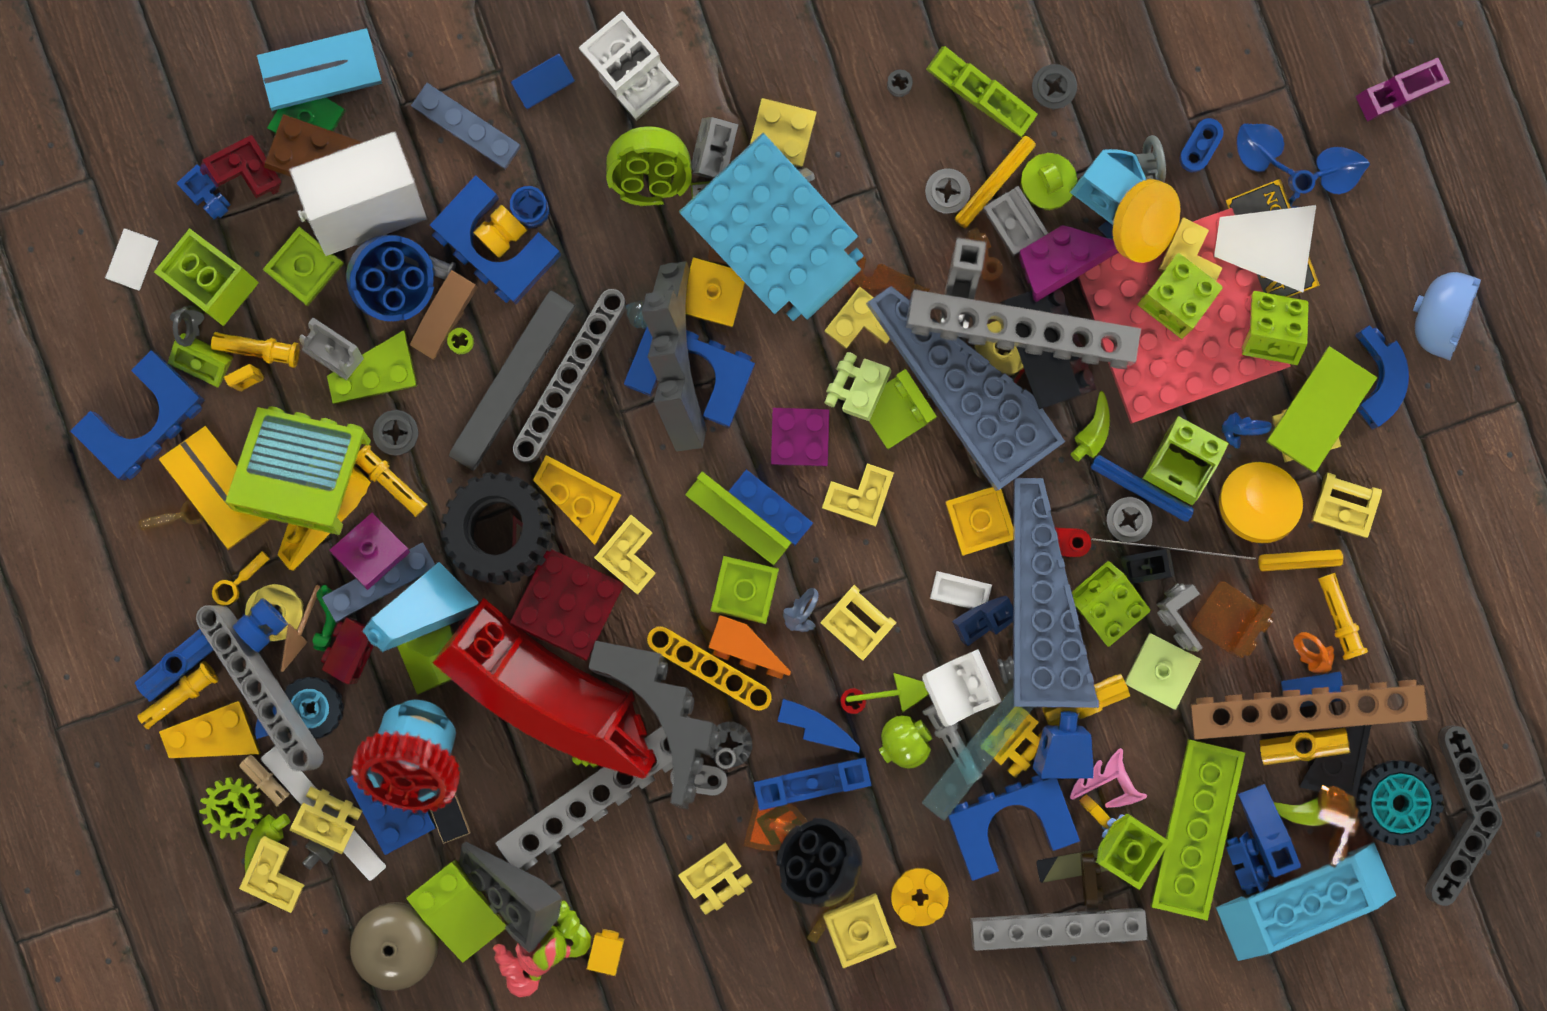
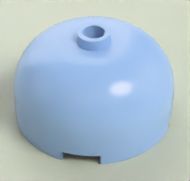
(1444, 312)

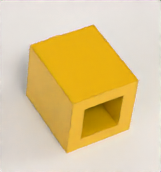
(606, 952)

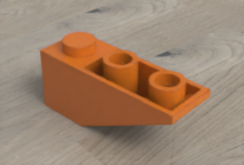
(741, 642)

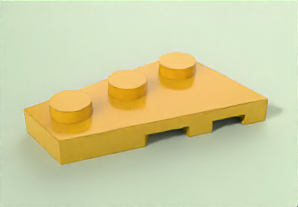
(212, 734)

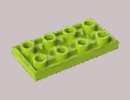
(1321, 409)

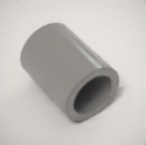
(725, 750)

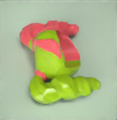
(546, 954)

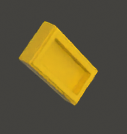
(244, 377)

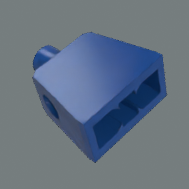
(1065, 750)

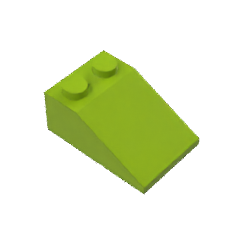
(206, 277)
(456, 911)

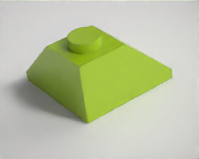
(419, 658)

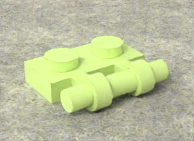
(866, 388)

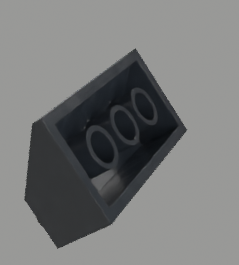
(1051, 378)

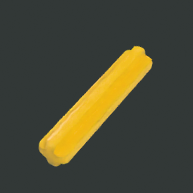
(1300, 560)

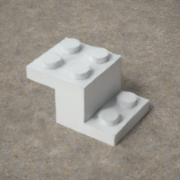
(629, 65)

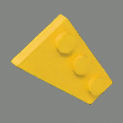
(578, 496)

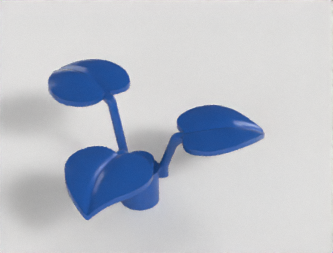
(1338, 166)

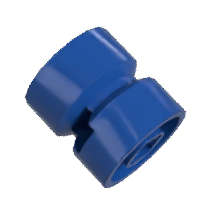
(529, 206)
(262, 623)

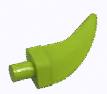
(1094, 435)
(1302, 814)
(266, 827)

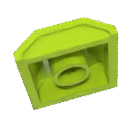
(1131, 850)

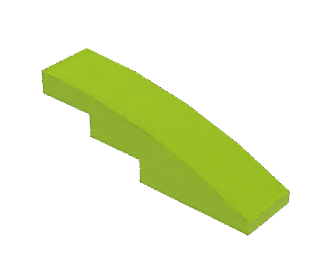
(982, 91)

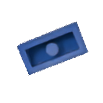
(542, 81)

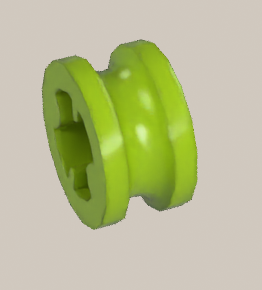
(462, 349)

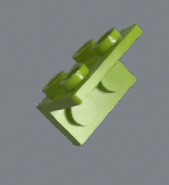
(1180, 296)
(1277, 328)
(900, 410)
(1109, 603)

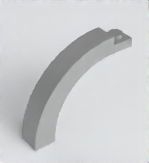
(964, 274)

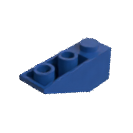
(1269, 831)

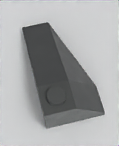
(521, 898)

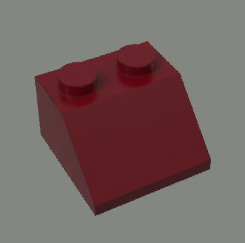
(349, 652)

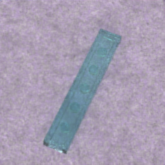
(975, 757)

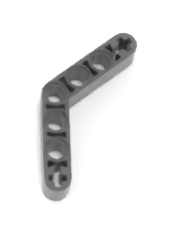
(1472, 824)

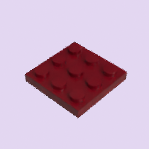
(567, 604)

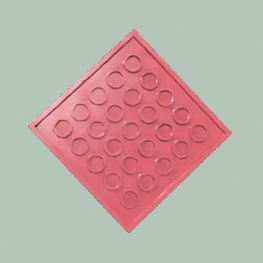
(1171, 368)

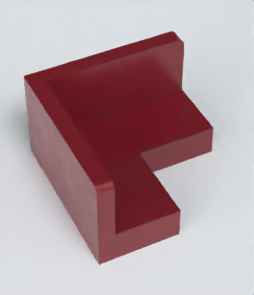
(242, 159)

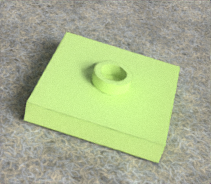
(1162, 671)

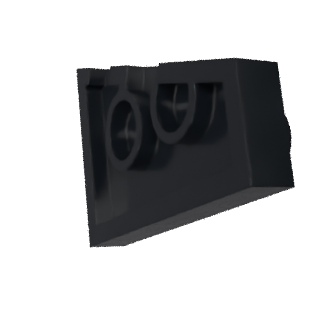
(1343, 769)

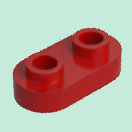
(1065, 539)

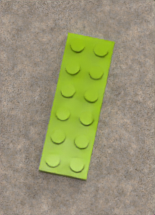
(1197, 829)

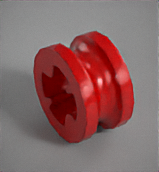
(849, 709)

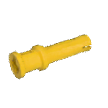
(268, 350)
(379, 471)
(1345, 629)
(188, 687)

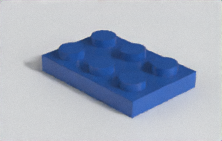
(391, 826)

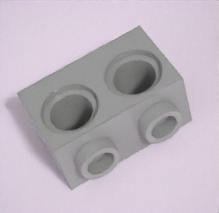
(713, 147)

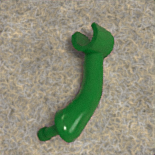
(323, 640)

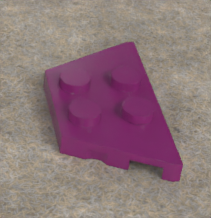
(1062, 258)

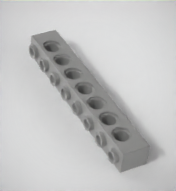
(1123, 337)
(513, 844)

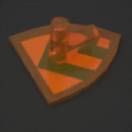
(770, 826)

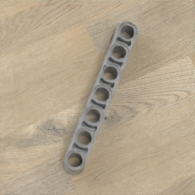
(570, 361)
(271, 692)

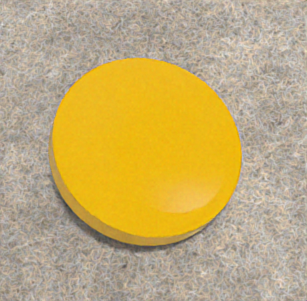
(1146, 220)
(1260, 502)

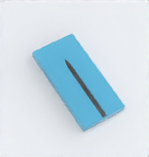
(319, 69)

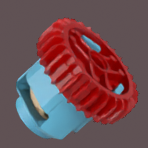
(409, 759)

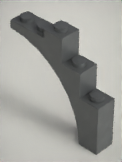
(668, 355)
(686, 736)

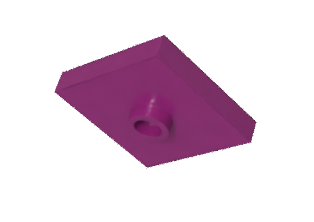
(369, 551)

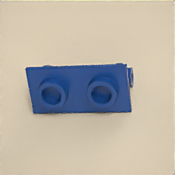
(1252, 873)

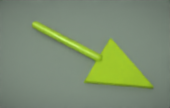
(908, 689)

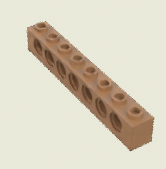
(1412, 709)

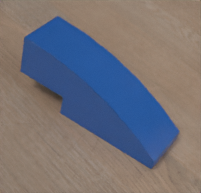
(817, 727)

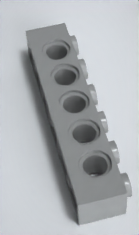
(1058, 929)

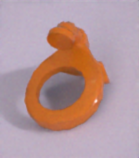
(1317, 663)

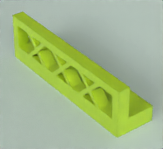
(738, 518)

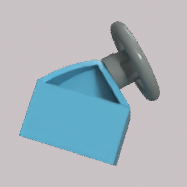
(1116, 173)

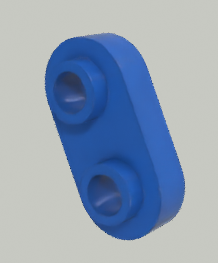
(1200, 146)

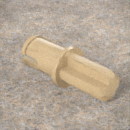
(264, 780)

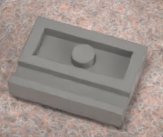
(1015, 220)

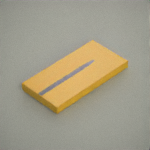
(205, 477)

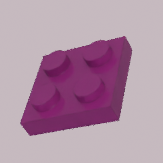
(800, 437)

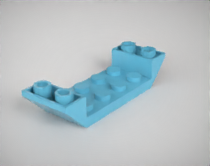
(1307, 904)

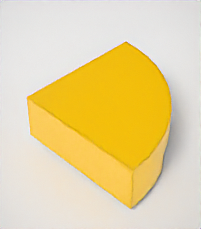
(1095, 810)

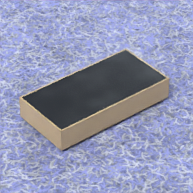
(451, 821)

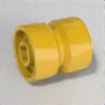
(500, 231)

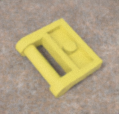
(1344, 514)
(852, 630)

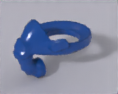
(1244, 426)

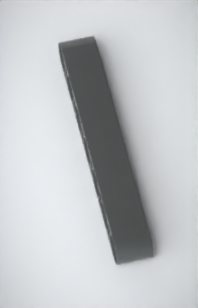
(512, 380)

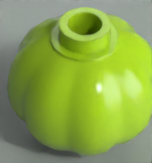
(905, 742)

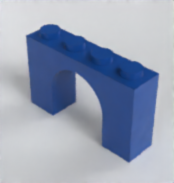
(511, 277)
(730, 370)
(176, 404)
(972, 821)

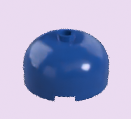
(402, 290)

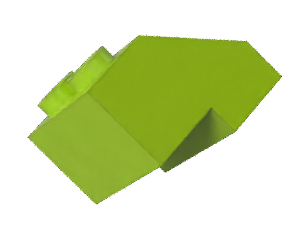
(1171, 468)

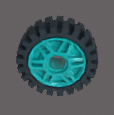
(1420, 807)

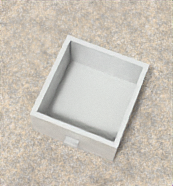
(358, 194)

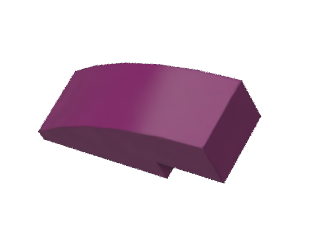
(1402, 89)

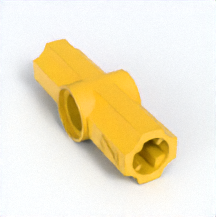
(1107, 691)
(1323, 744)

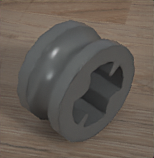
(895, 91)
(1006, 669)

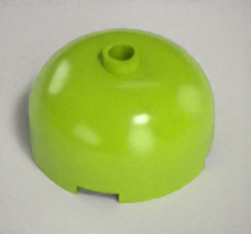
(653, 153)

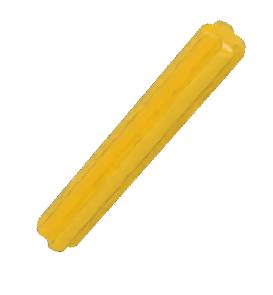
(995, 181)

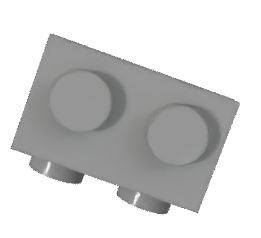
(1176, 598)

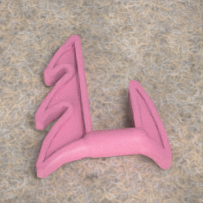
(1113, 769)

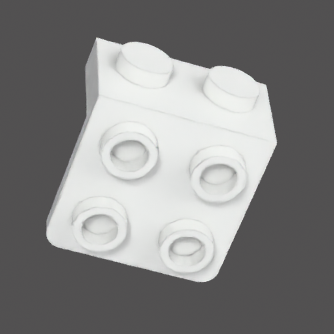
(961, 688)

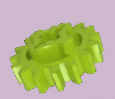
(236, 796)

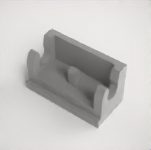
(331, 349)

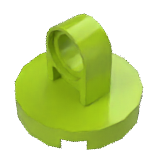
(1048, 181)

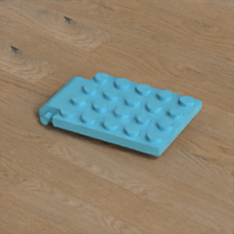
(775, 230)

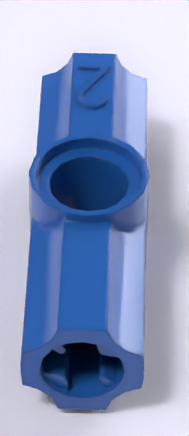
(162, 676)

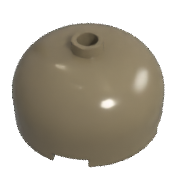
(407, 933)

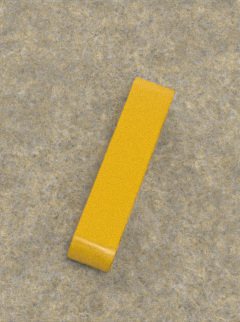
(695, 667)

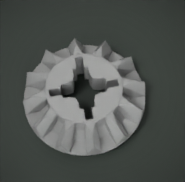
(958, 184)
(1142, 522)

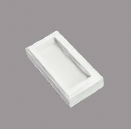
(959, 590)

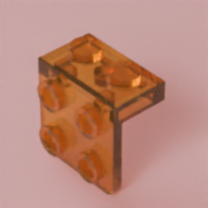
(1232, 620)
(1338, 809)

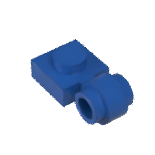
(199, 188)

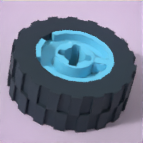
(327, 704)

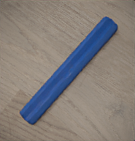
(1142, 488)

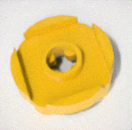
(908, 909)

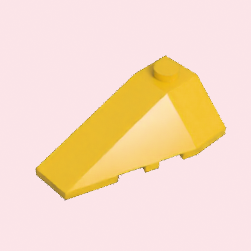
(301, 541)

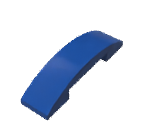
(812, 783)

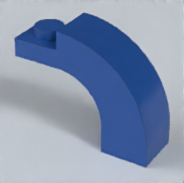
(1392, 377)

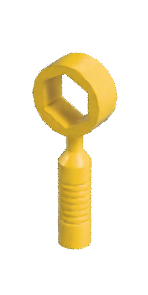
(244, 575)

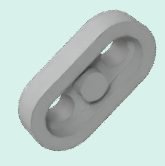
(701, 780)

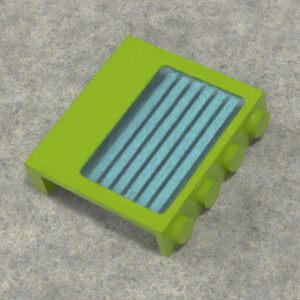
(295, 469)

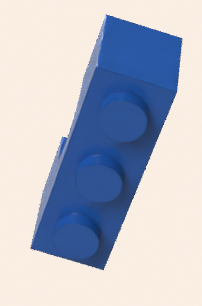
(770, 507)

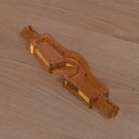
(884, 278)

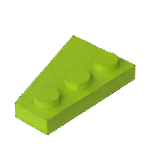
(381, 371)

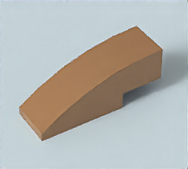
(443, 314)

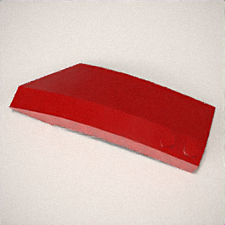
(545, 693)

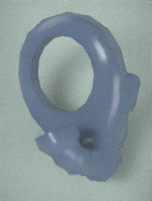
(794, 615)

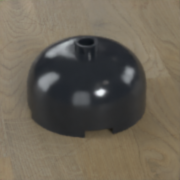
(819, 863)

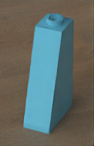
(422, 608)

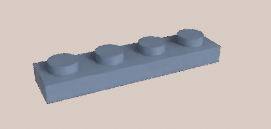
(466, 126)
(355, 596)

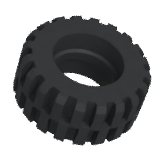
(469, 505)

